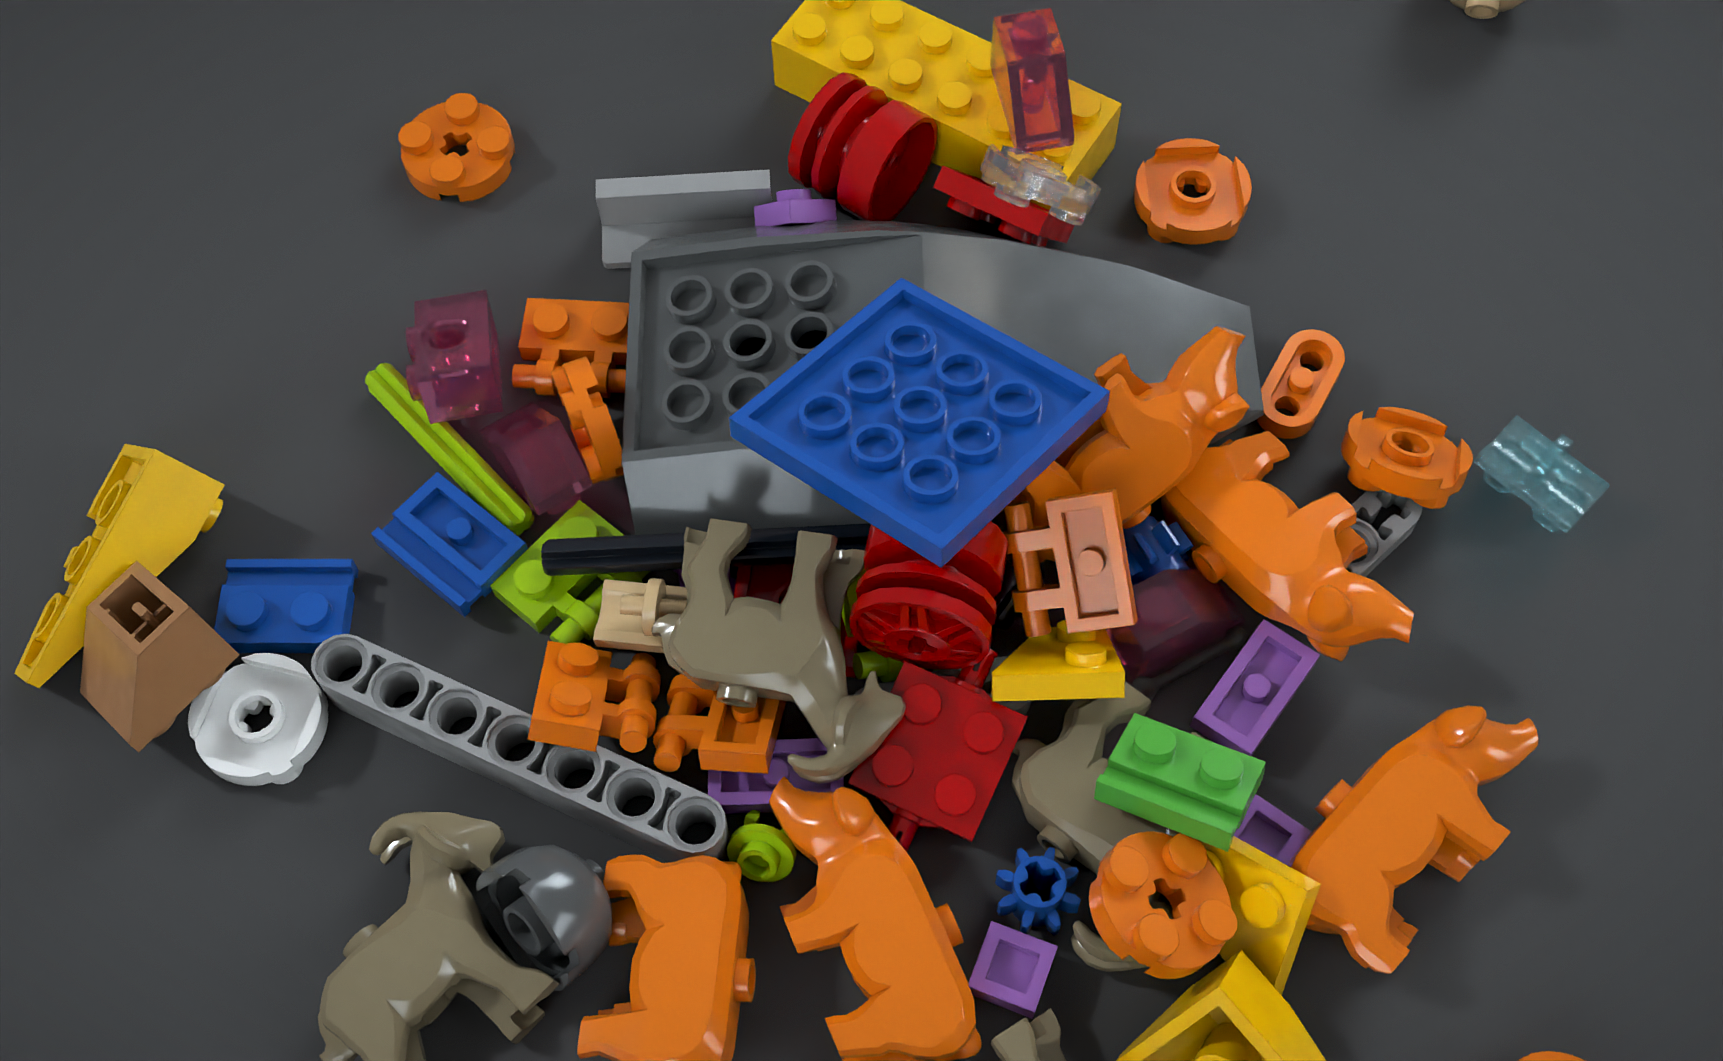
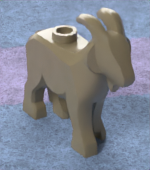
(776, 649)
(1058, 800)
(427, 950)

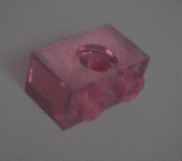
(455, 357)

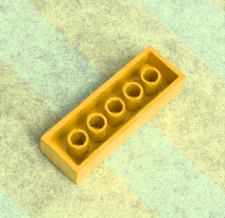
(933, 70)

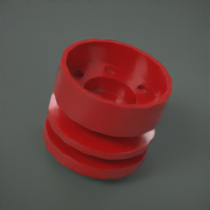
(862, 148)
(925, 611)

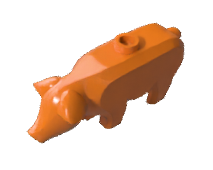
(1148, 431)
(1282, 556)
(1397, 818)
(887, 929)
(686, 963)

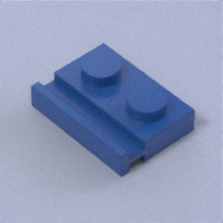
(449, 543)
(285, 603)

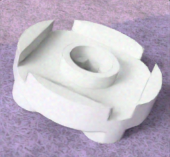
(279, 749)

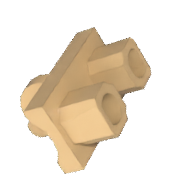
(631, 611)

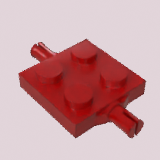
(943, 753)

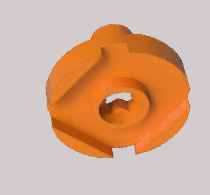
(451, 124)
(1186, 219)
(589, 420)
(1405, 456)
(1189, 881)

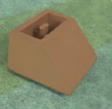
(147, 656)

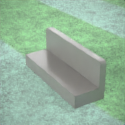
(675, 205)

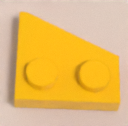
(1061, 668)
(1269, 906)

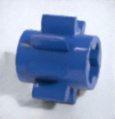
(1154, 548)
(1045, 874)

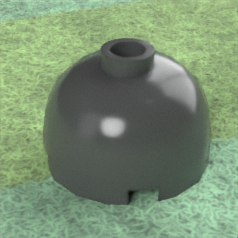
(548, 910)

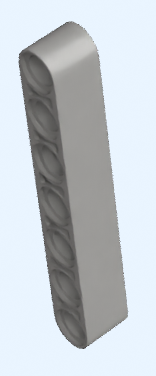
(501, 727)

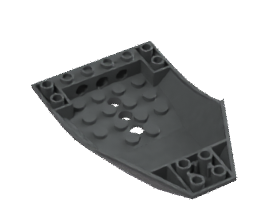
(713, 290)

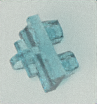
(1541, 475)

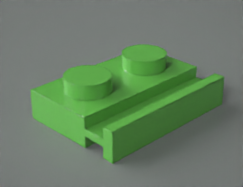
(1180, 781)

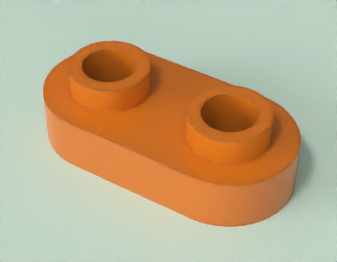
(1297, 387)

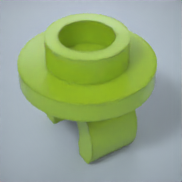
(761, 850)

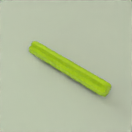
(450, 450)

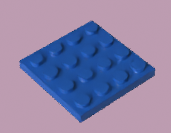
(920, 419)

